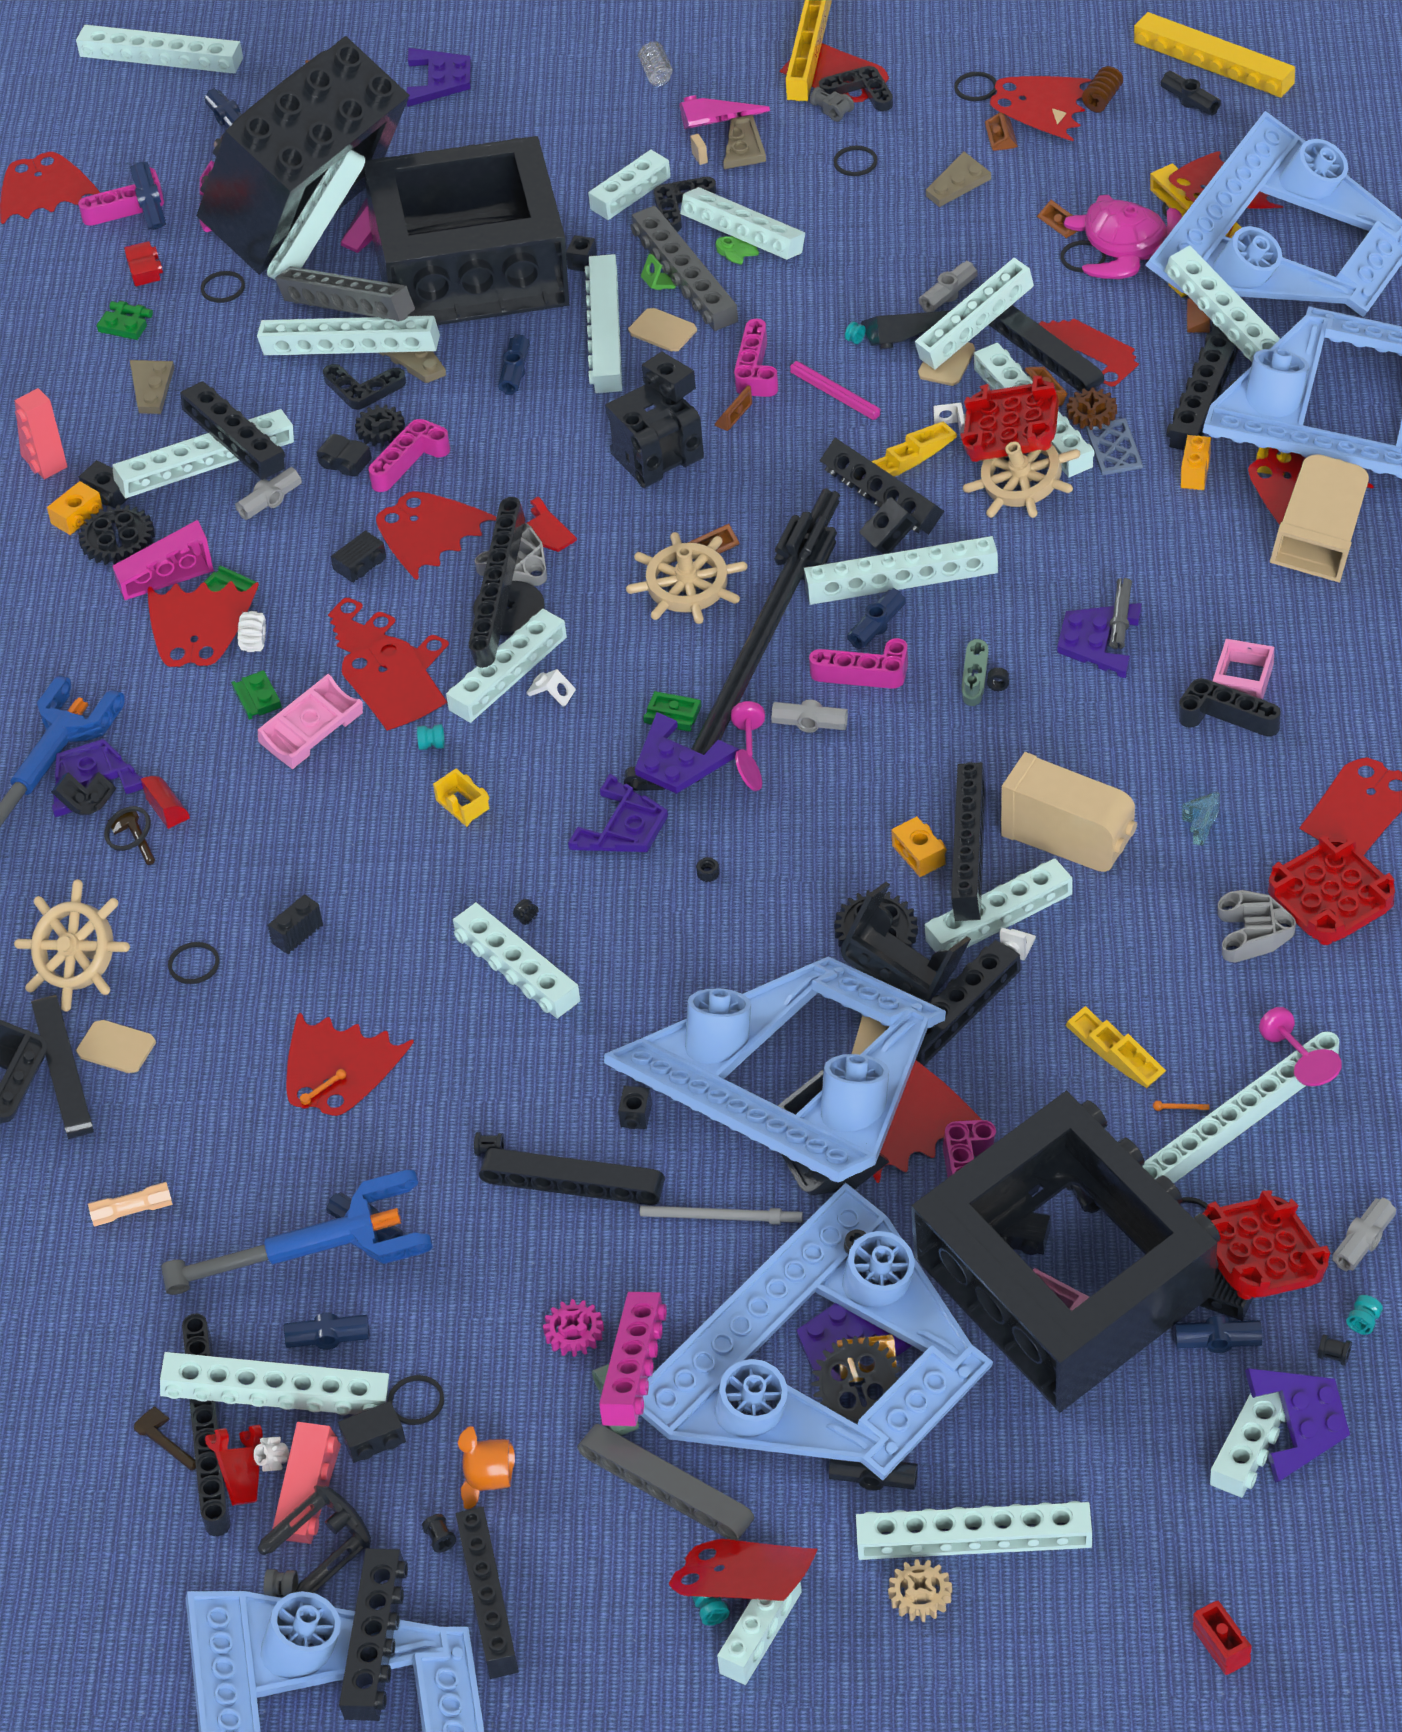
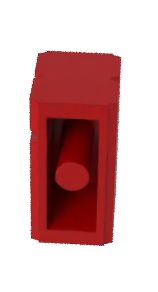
(1221, 1637)

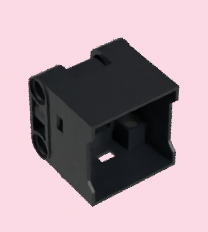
(655, 439)

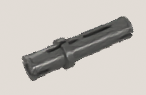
(1119, 622)

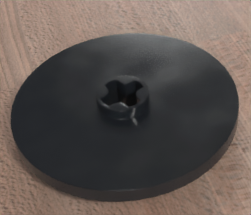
(523, 602)

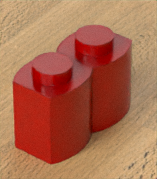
(143, 263)

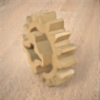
(920, 1590)

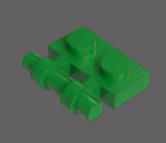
(122, 325)

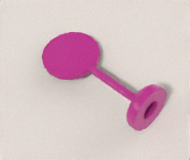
(748, 717)
(1313, 1067)

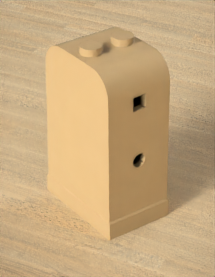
(1321, 517)
(1066, 813)

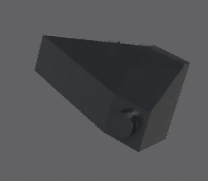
(896, 328)

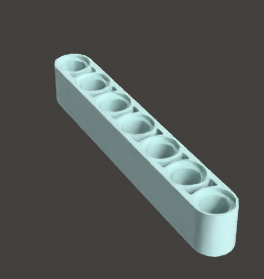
(317, 214)

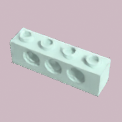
(629, 184)
(1237, 1477)
(753, 1636)

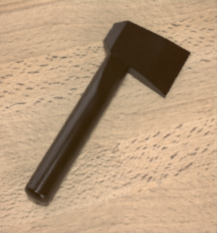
(130, 821)
(148, 1426)

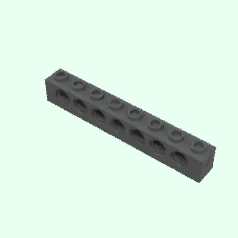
(684, 268)
(345, 293)

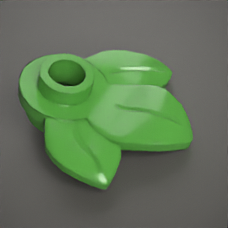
(735, 249)

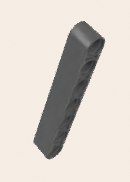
(665, 1482)

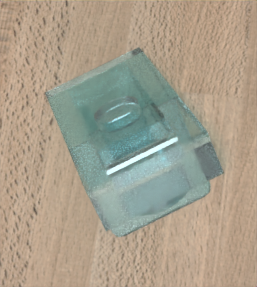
(1201, 814)

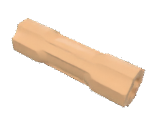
(149, 1198)

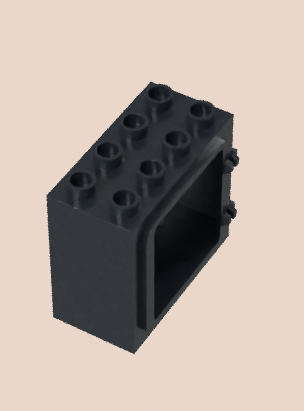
(289, 140)
(494, 227)
(1056, 1348)

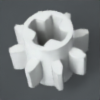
(271, 1454)

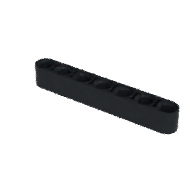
(1047, 349)
(62, 1067)
(572, 1176)

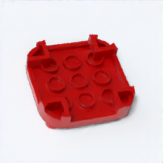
(1010, 415)
(1332, 889)
(1266, 1247)

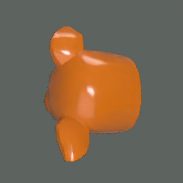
(485, 1465)

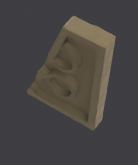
(743, 144)
(957, 180)
(420, 364)
(151, 384)

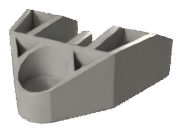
(529, 559)
(1261, 924)

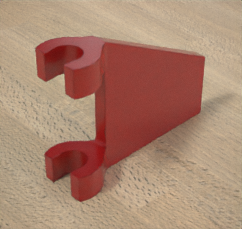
(549, 528)
(238, 1464)

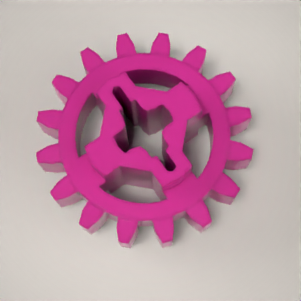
(573, 1328)

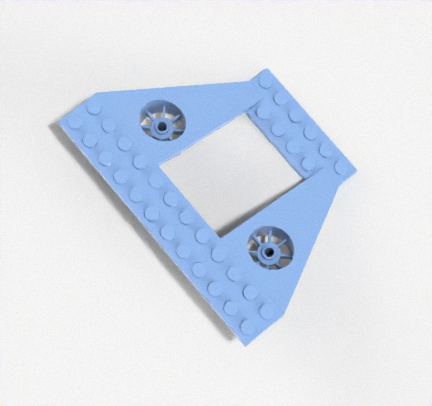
(1304, 174)
(1274, 394)
(857, 1090)
(694, 1385)
(245, 1656)

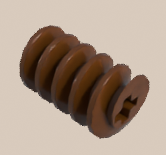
(1102, 88)

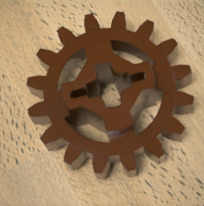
(1091, 408)

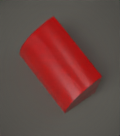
(164, 801)

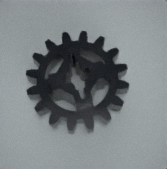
(379, 425)

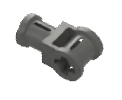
(833, 104)

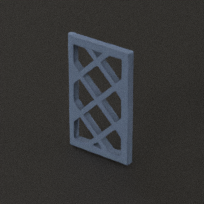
(1121, 465)

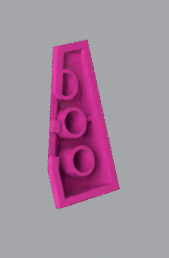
(708, 111)
(359, 232)

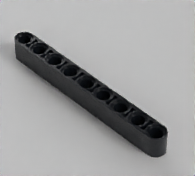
(496, 582)
(205, 1458)

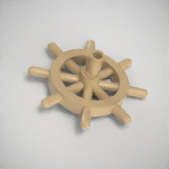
(1021, 471)
(686, 577)
(72, 945)

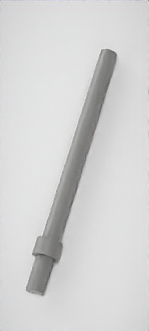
(774, 1215)

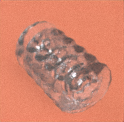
(655, 63)

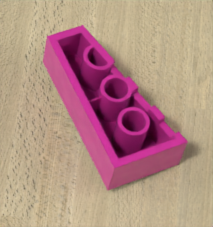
(165, 562)

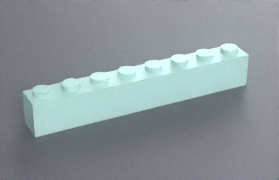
(604, 324)

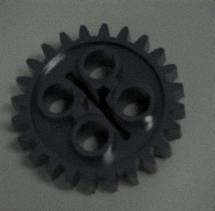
(99, 540)
(903, 926)
(832, 1390)

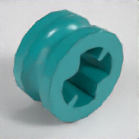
(855, 332)

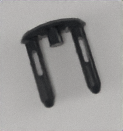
(344, 1516)

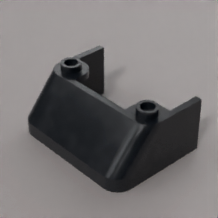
(890, 960)
(21, 1056)
(813, 1181)

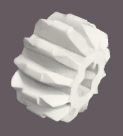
(251, 631)

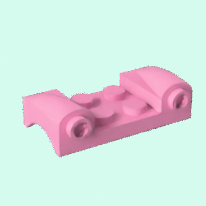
(308, 721)

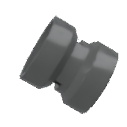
(280, 1583)

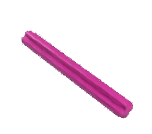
(835, 390)

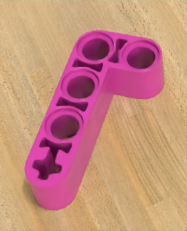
(113, 204)
(749, 365)
(404, 451)
(862, 668)
(964, 1141)

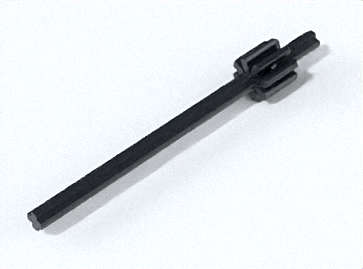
(801, 545)

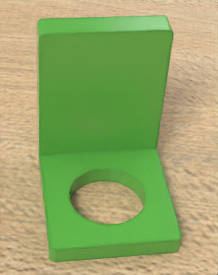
(656, 280)

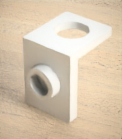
(957, 415)
(549, 682)
(1017, 941)

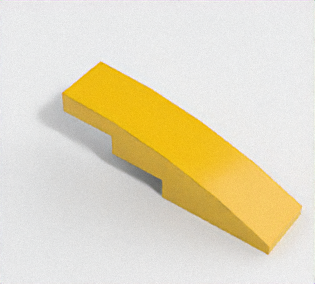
(916, 448)
(1115, 1048)

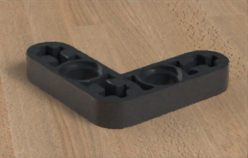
(861, 80)
(674, 196)
(390, 381)

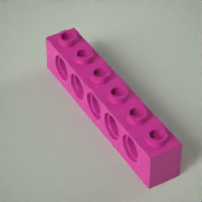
(632, 1359)

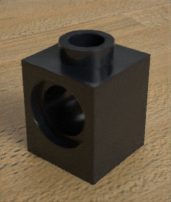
(579, 252)
(635, 1107)

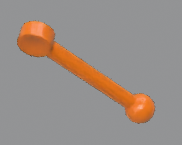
(306, 1098)
(1158, 1106)

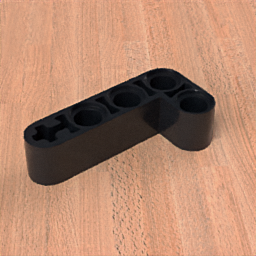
(1227, 705)

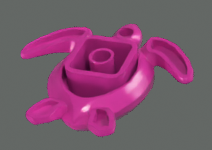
(1123, 232)

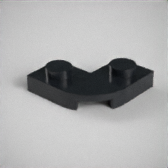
(83, 799)

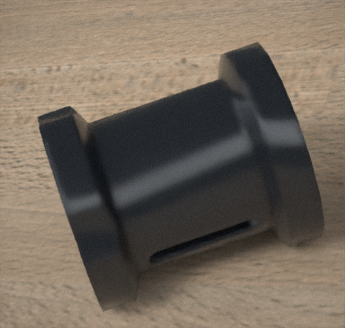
(485, 1142)
(1334, 1349)
(439, 1533)

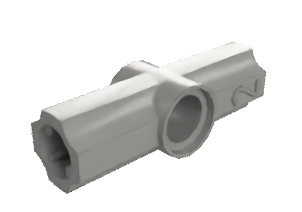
(948, 286)
(268, 493)
(809, 716)
(1364, 1234)

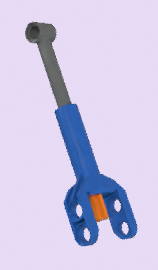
(60, 729)
(355, 1228)

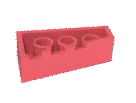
(39, 434)
(309, 1464)

